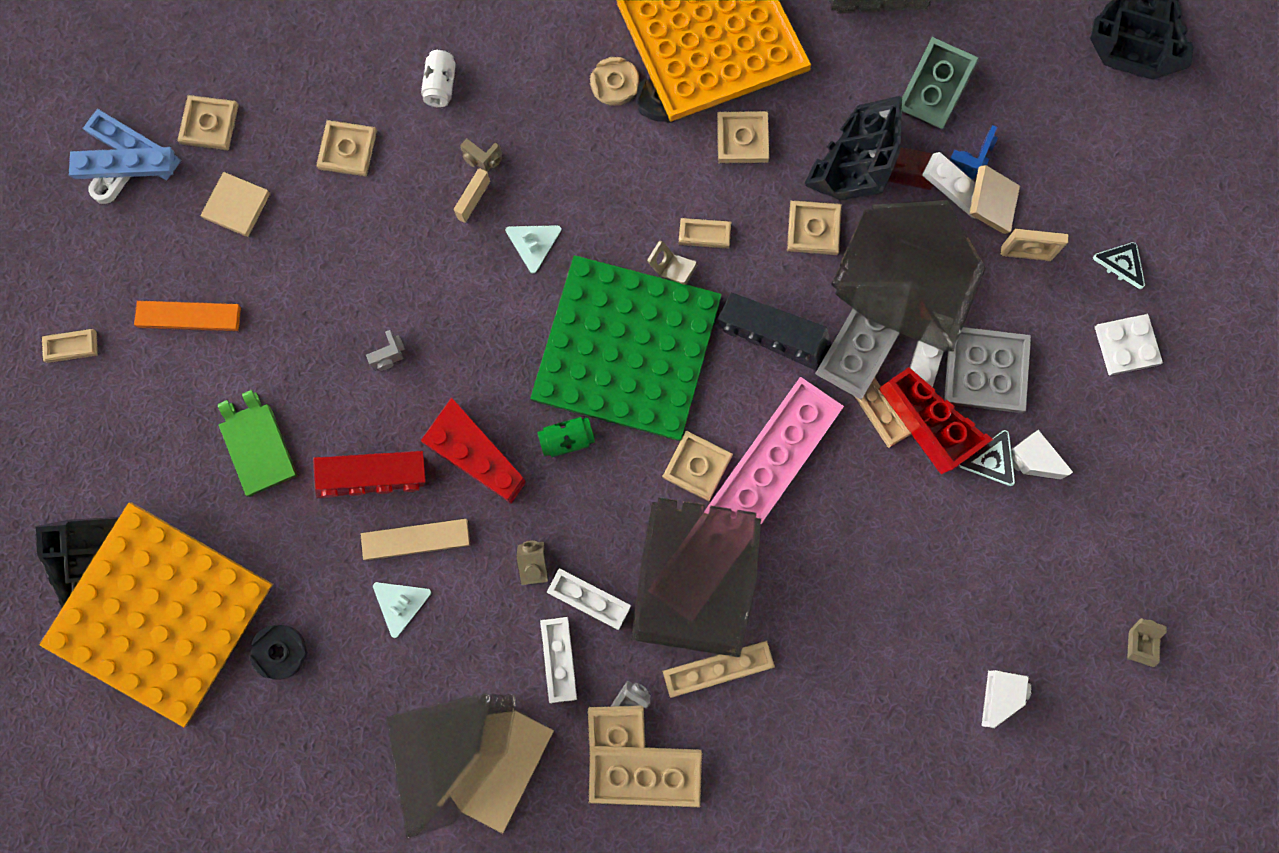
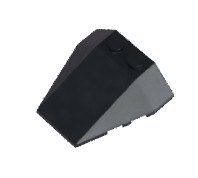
(1142, 37)
(863, 154)
(68, 550)

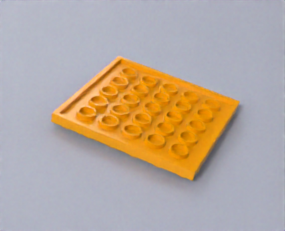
(712, 49)
(156, 614)

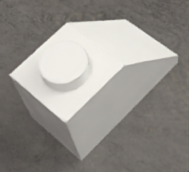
(1039, 458)
(1004, 696)

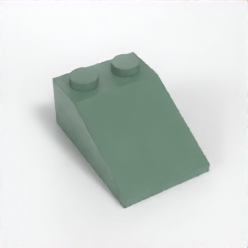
(938, 82)

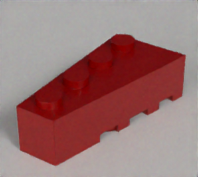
(933, 421)
(468, 448)

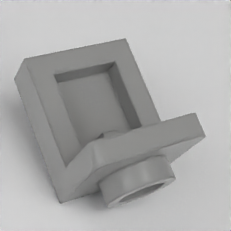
(385, 357)
(632, 695)

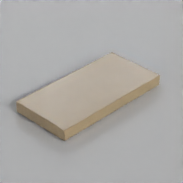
(645, 776)
(505, 786)

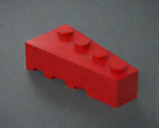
(368, 473)

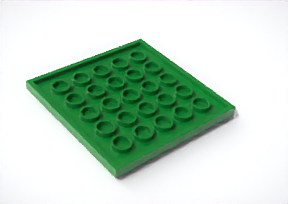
(626, 348)

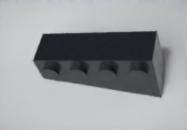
(776, 330)

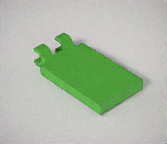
(255, 445)

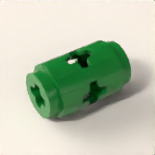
(577, 430)

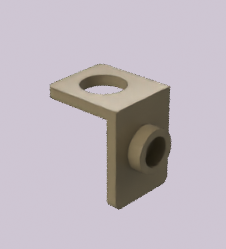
(672, 266)

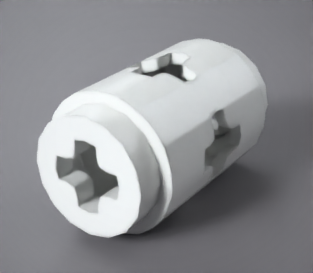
(435, 87)

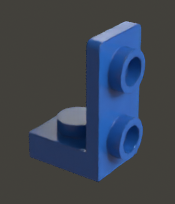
(967, 163)

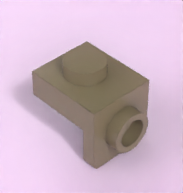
(475, 156)
(532, 562)
(1145, 642)

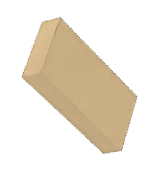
(472, 195)
(704, 233)
(69, 345)

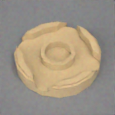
(614, 88)

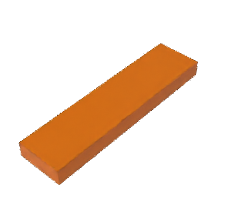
(187, 315)

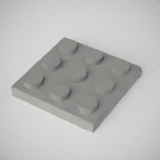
(989, 370)

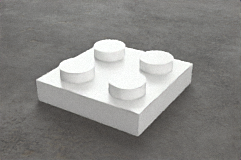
(1128, 344)

